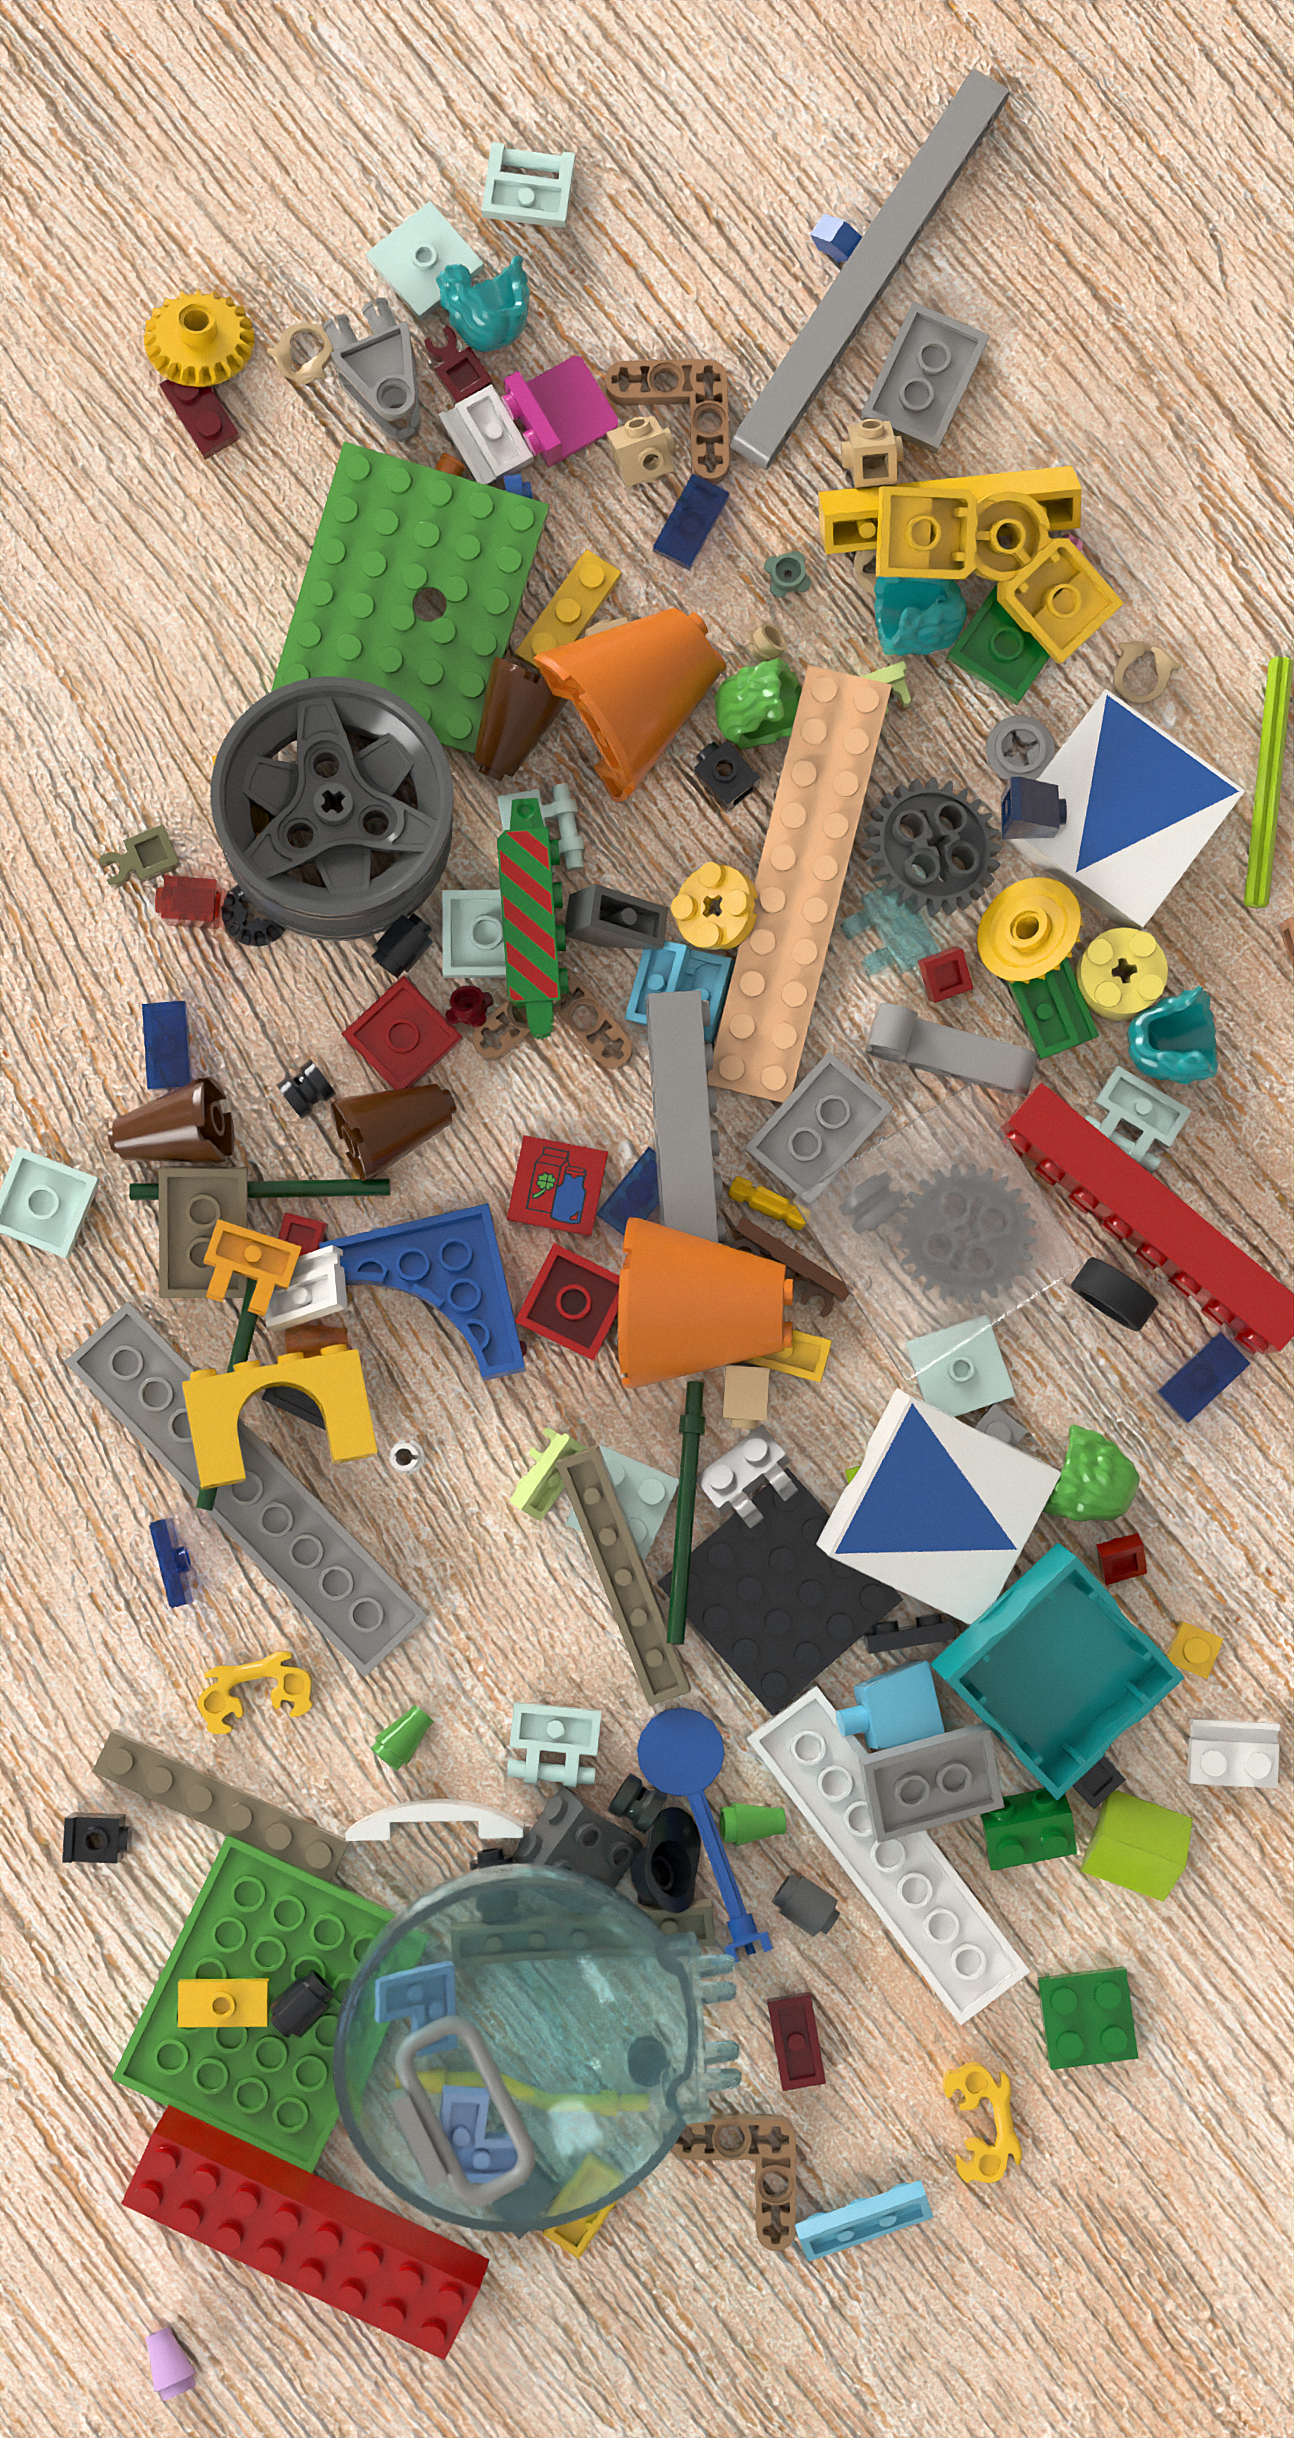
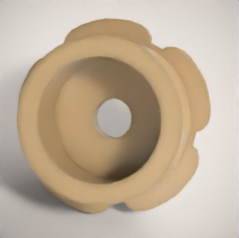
(767, 642)

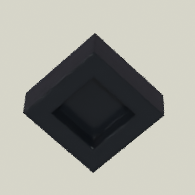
(1098, 1782)

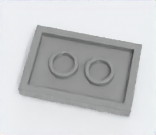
(925, 376)
(818, 1126)
(931, 1782)

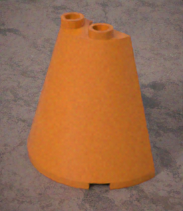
(634, 689)
(695, 1305)

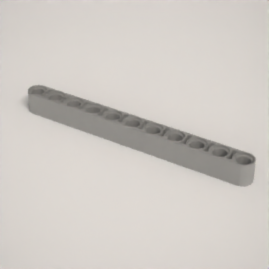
(869, 269)

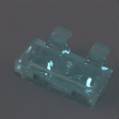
(901, 931)

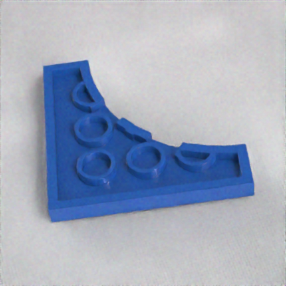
(451, 1266)

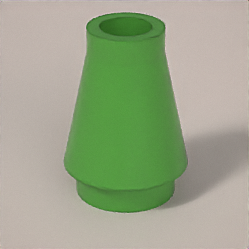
(401, 1739)
(750, 1823)

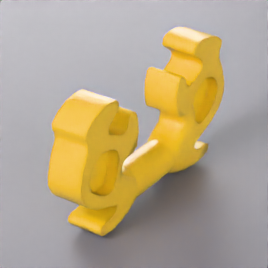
(218, 1702)
(987, 2161)

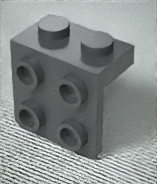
(578, 1840)

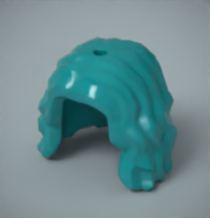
(491, 311)
(918, 614)
(1175, 1039)

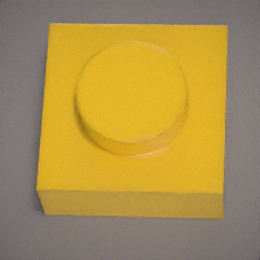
(1194, 1649)

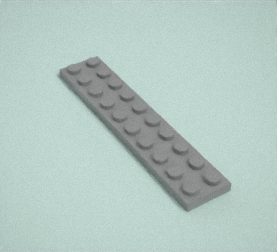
(266, 1515)

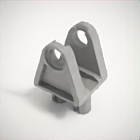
(378, 369)

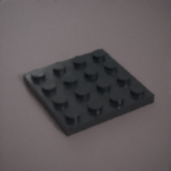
(777, 1599)

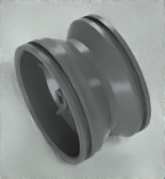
(318, 716)

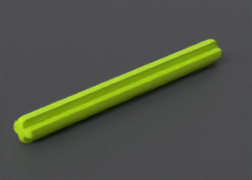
(1268, 782)

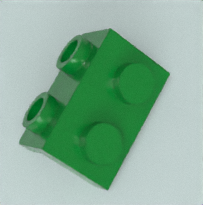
(1028, 1830)

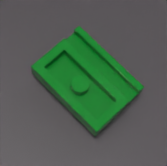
(1054, 1011)

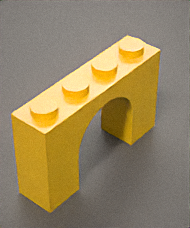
(329, 1380)

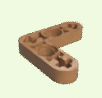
(687, 392)
(596, 1049)
(766, 2160)

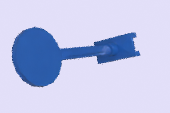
(682, 1757)

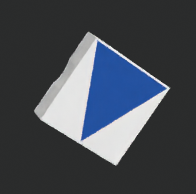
(1133, 812)
(938, 1509)

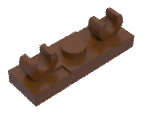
(796, 1264)

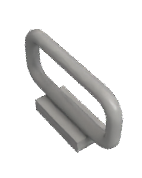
(424, 2131)

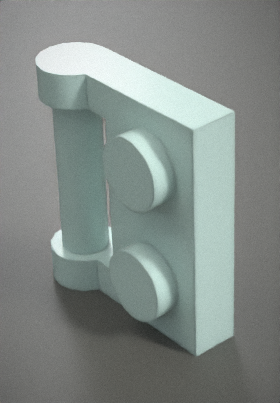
(525, 196)

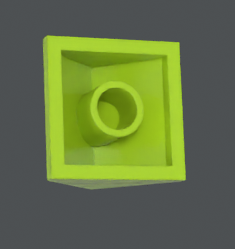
(1138, 1845)

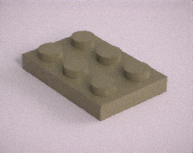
(188, 1212)

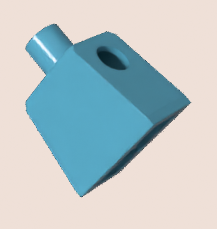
(894, 1707)

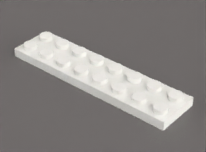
(900, 1878)

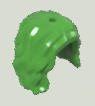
(758, 704)
(1094, 1481)

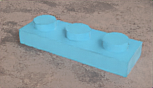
(863, 2220)

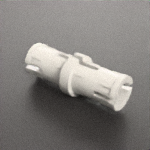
(398, 1463)

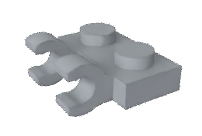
(742, 1471)

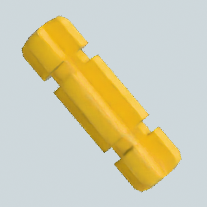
(766, 1202)

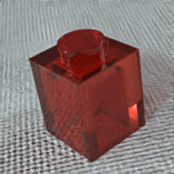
(189, 902)

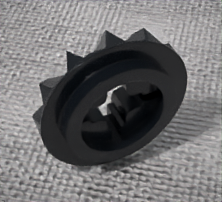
(234, 917)

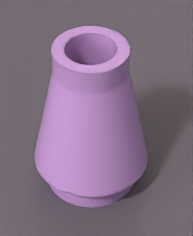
(169, 2365)

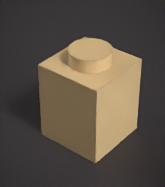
(745, 1395)

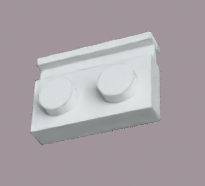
(486, 437)
(313, 1291)
(1233, 1753)

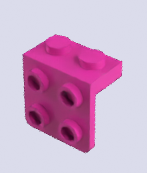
(559, 410)

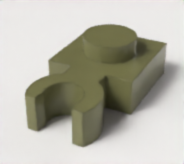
(147, 855)

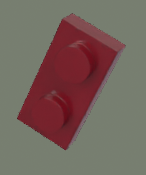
(201, 416)
(796, 2041)

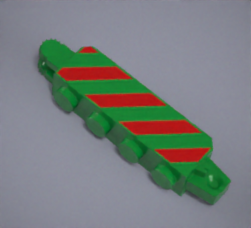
(529, 916)

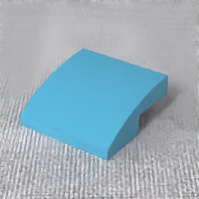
(681, 969)

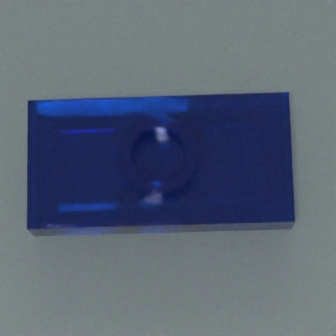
(691, 522)
(166, 1045)
(634, 1196)
(1203, 1377)
(172, 1561)

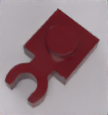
(460, 371)

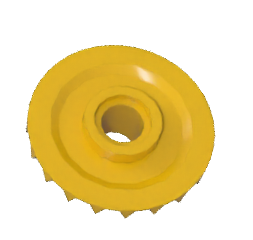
(199, 339)
(1015, 916)

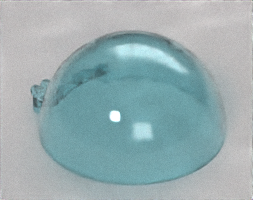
(581, 2013)

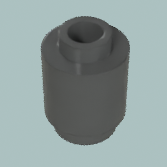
(806, 1905)

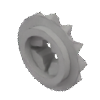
(1026, 731)

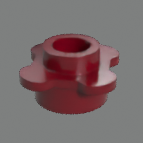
(469, 1006)

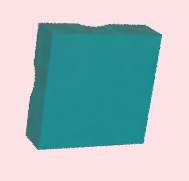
(1057, 1670)

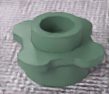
(790, 562)

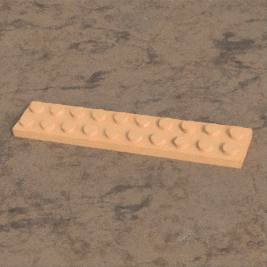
(799, 883)

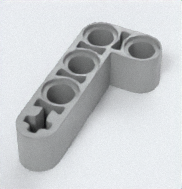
(950, 1052)

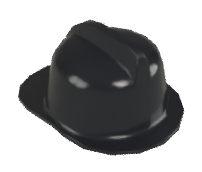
(668, 1864)

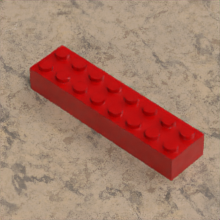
(1152, 1221)
(306, 2232)

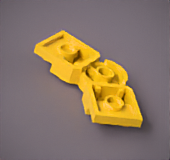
(1039, 578)

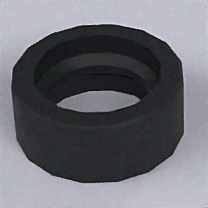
(1114, 1294)

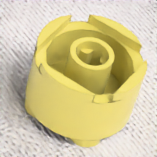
(1135, 954)

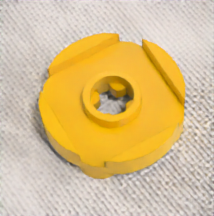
(694, 901)

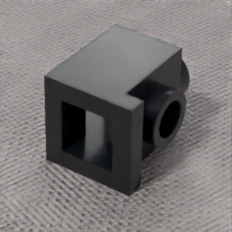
(730, 789)
(111, 1827)

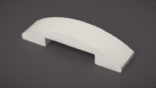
(491, 1821)

